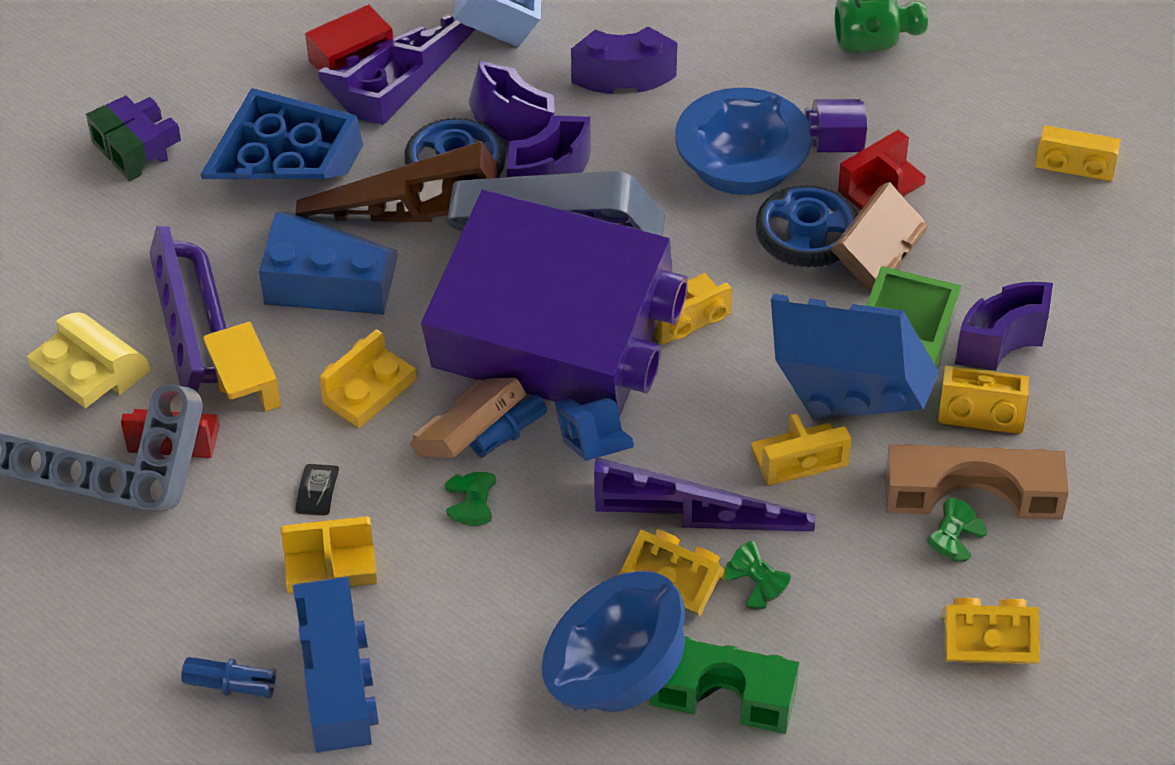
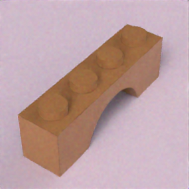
(1026, 479)

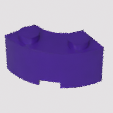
(623, 61)
(509, 103)
(837, 125)
(557, 149)
(1004, 324)

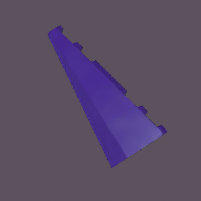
(389, 76)
(643, 491)

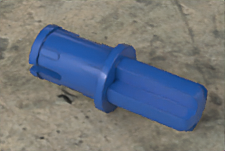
(509, 425)
(228, 677)

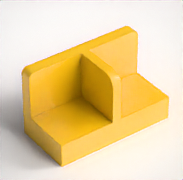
(242, 365)
(801, 451)
(329, 551)

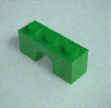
(761, 681)

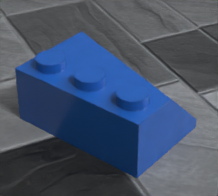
(285, 140)
(324, 268)
(851, 358)

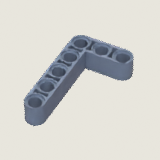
(599, 195)
(98, 469)

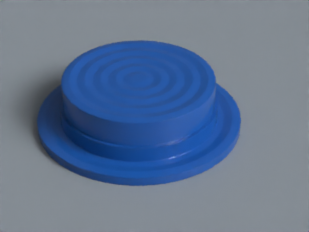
(743, 139)
(616, 643)

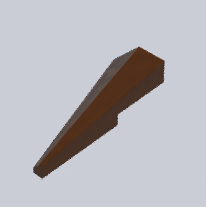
(407, 192)

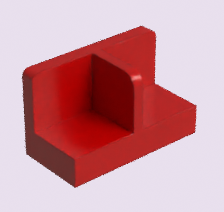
(878, 165)

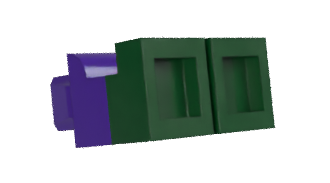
(129, 136)

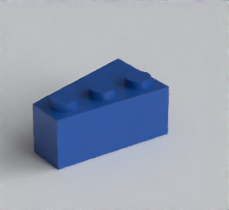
(333, 665)

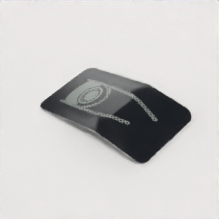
(316, 489)

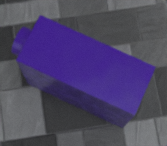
(553, 302)

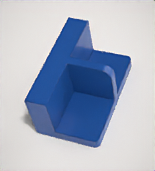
(592, 428)

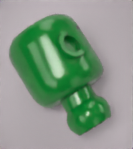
(877, 23)

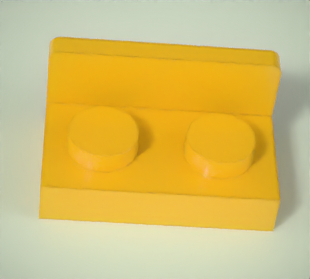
(1077, 153)
(703, 305)
(365, 380)
(984, 399)
(689, 571)
(991, 632)

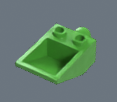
(925, 301)

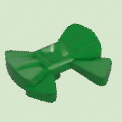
(474, 508)
(957, 518)
(769, 582)

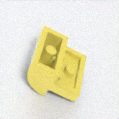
(87, 360)

